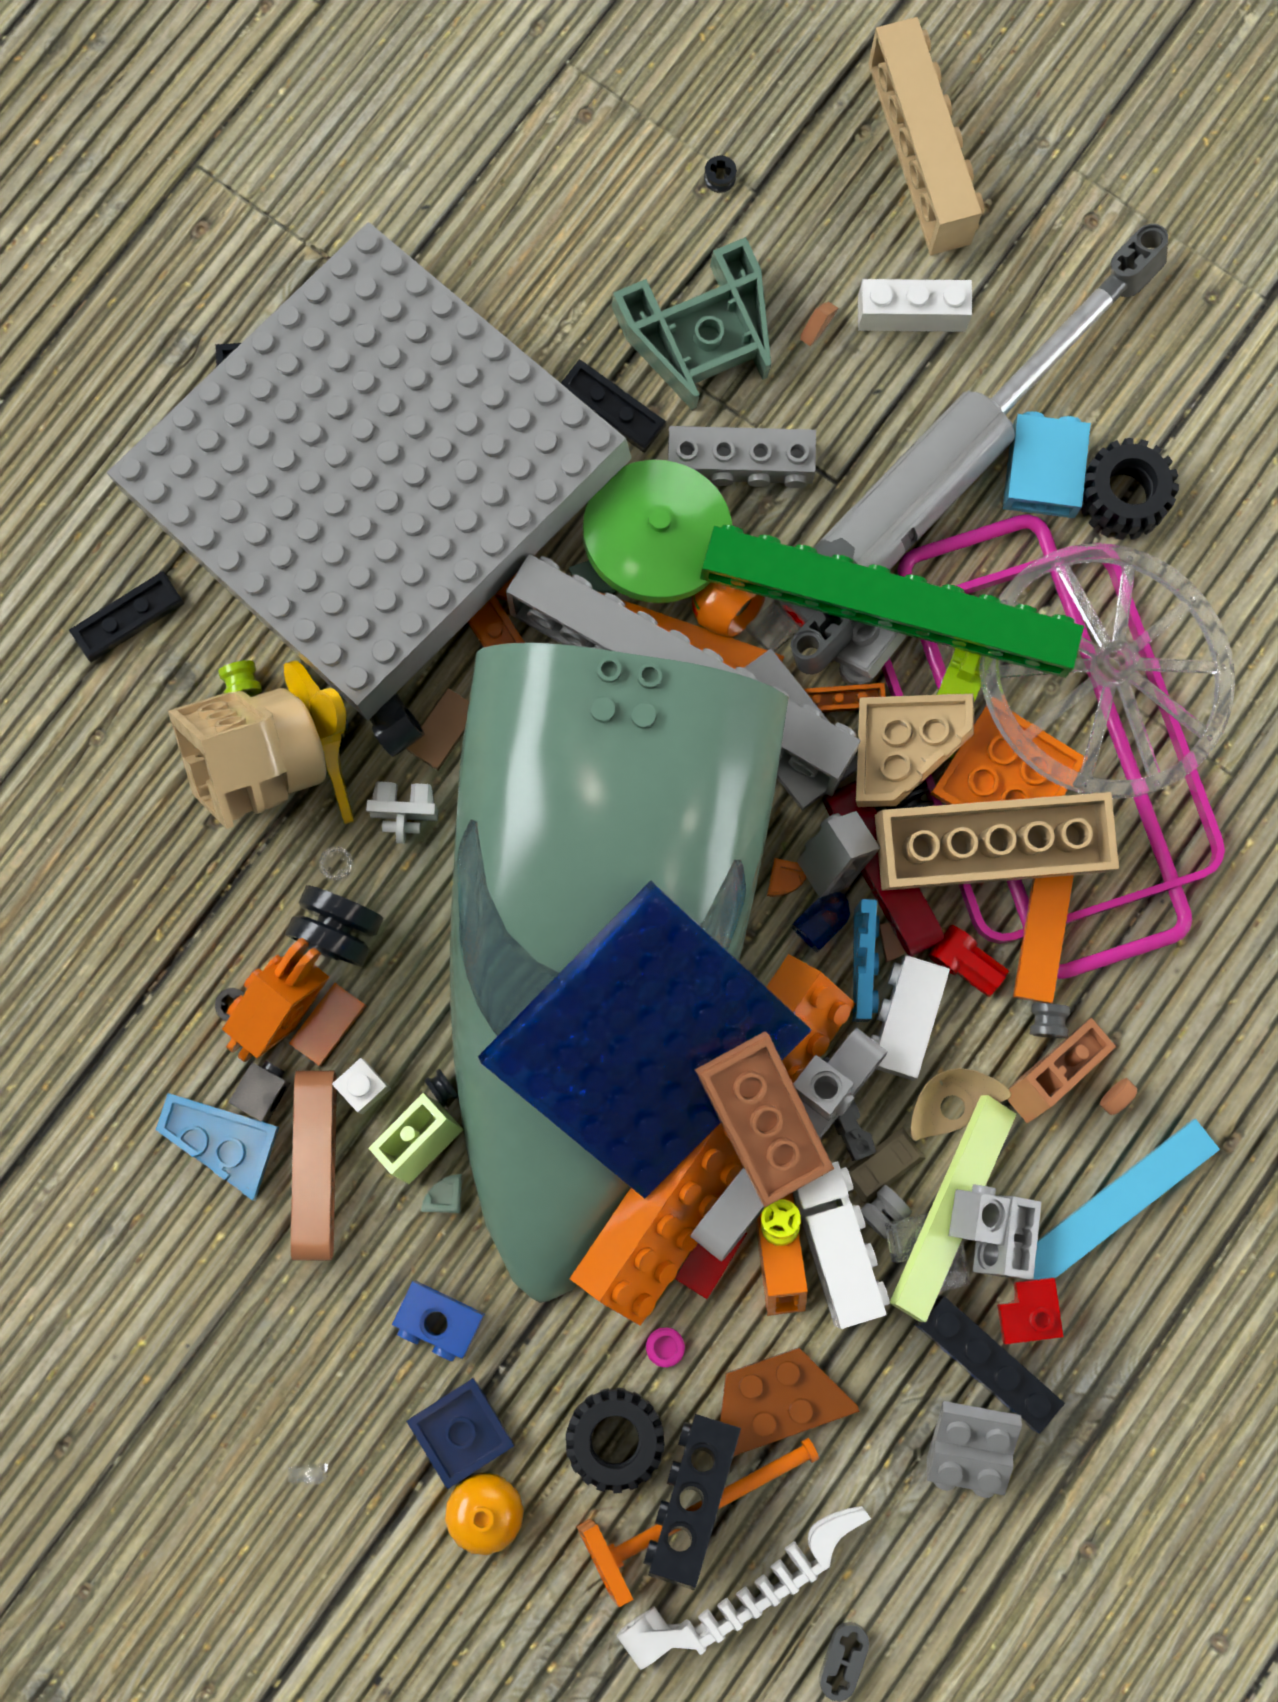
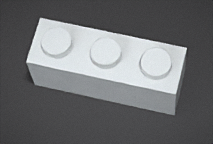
(914, 305)
(909, 1015)

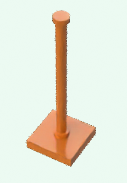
(610, 1558)

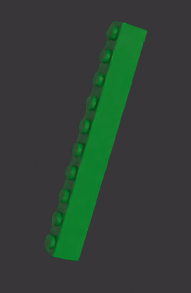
(892, 601)

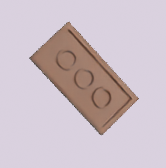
(764, 1118)

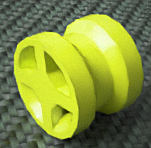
(784, 1215)

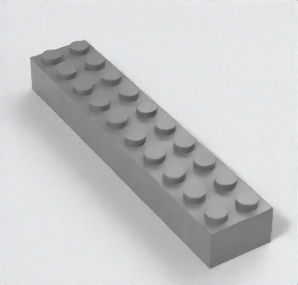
(580, 616)

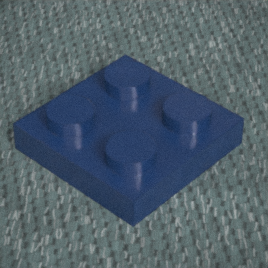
(460, 1433)

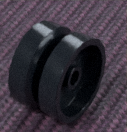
(334, 925)

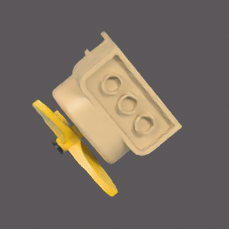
(262, 747)

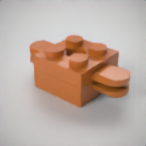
(274, 1001)

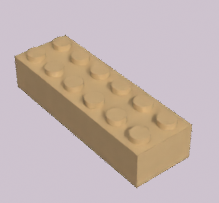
(925, 135)
(996, 841)

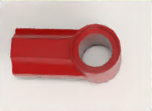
(964, 958)

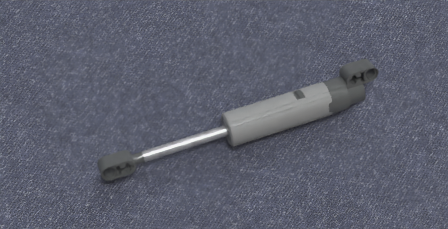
(954, 456)

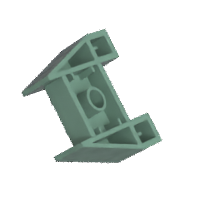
(705, 331)

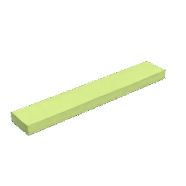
(934, 1247)

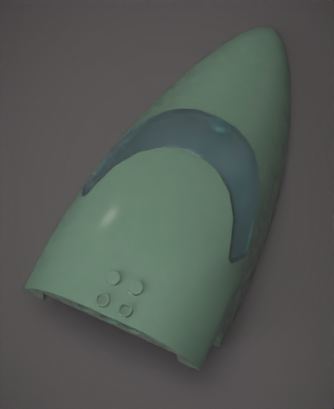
(571, 798)

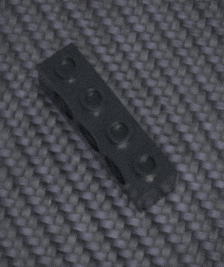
(685, 1566)

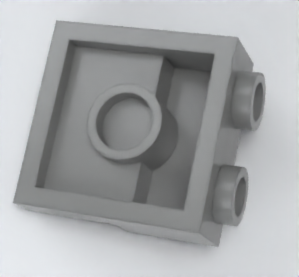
(973, 1449)

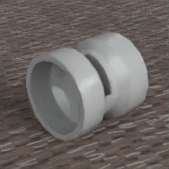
(890, 1204)

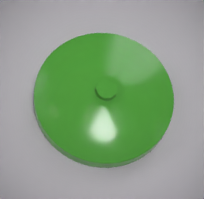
(653, 530)

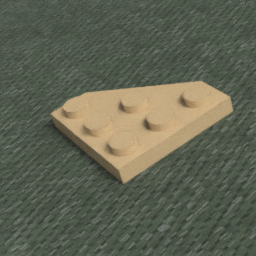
(907, 742)

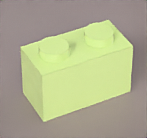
(415, 1138)

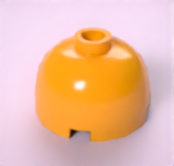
(484, 1514)

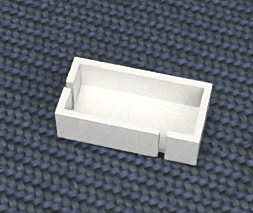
(839, 1250)

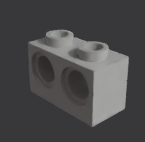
(1018, 1254)

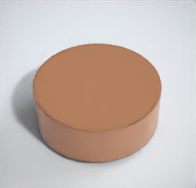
(1118, 1097)

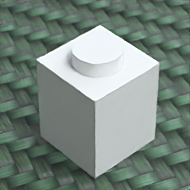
(361, 1086)

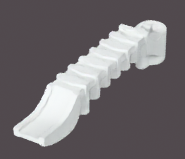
(651, 1637)

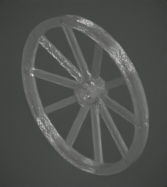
(1105, 675)

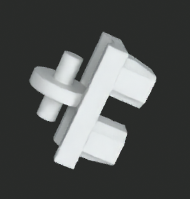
(386, 806)

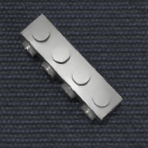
(746, 454)

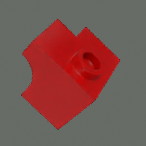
(1032, 1313)

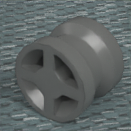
(1050, 1020)

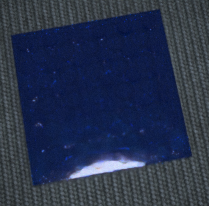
(624, 1029)

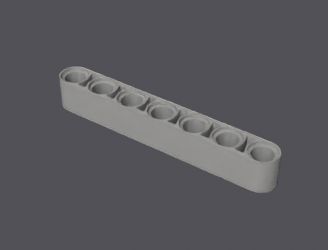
(739, 1203)

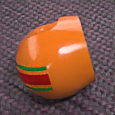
(717, 609)

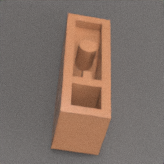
(1059, 1070)

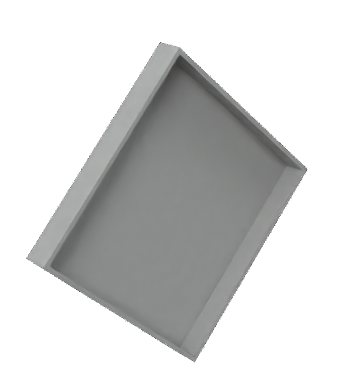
(370, 468)

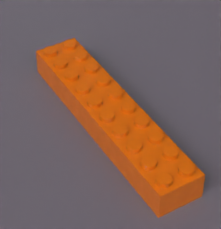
(651, 1236)

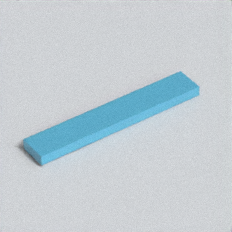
(1122, 1199)

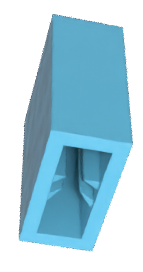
(1047, 465)

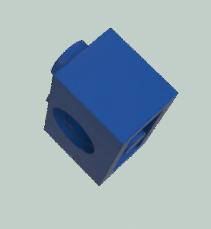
(461, 1319)

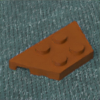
(780, 1399)

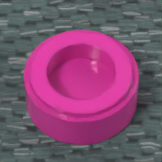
(665, 1347)

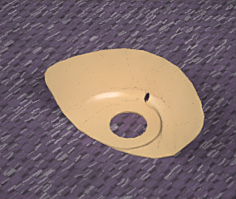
(963, 1083)

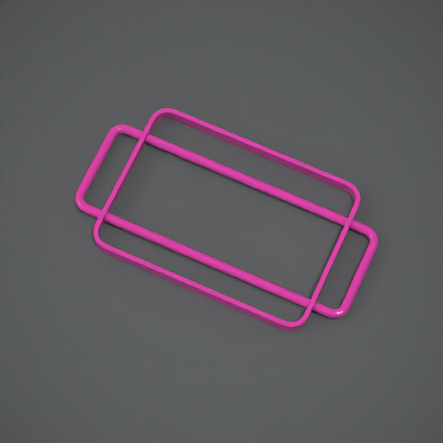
(1172, 882)

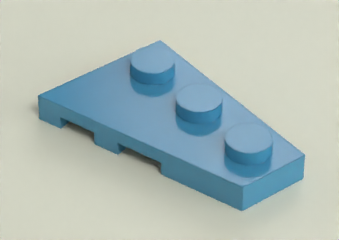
(865, 960)
(221, 1140)

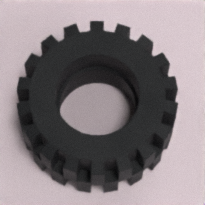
(1148, 469)
(603, 1473)

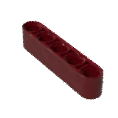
(903, 908)

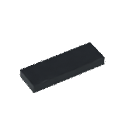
(614, 405)
(126, 616)

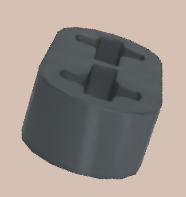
(853, 1664)

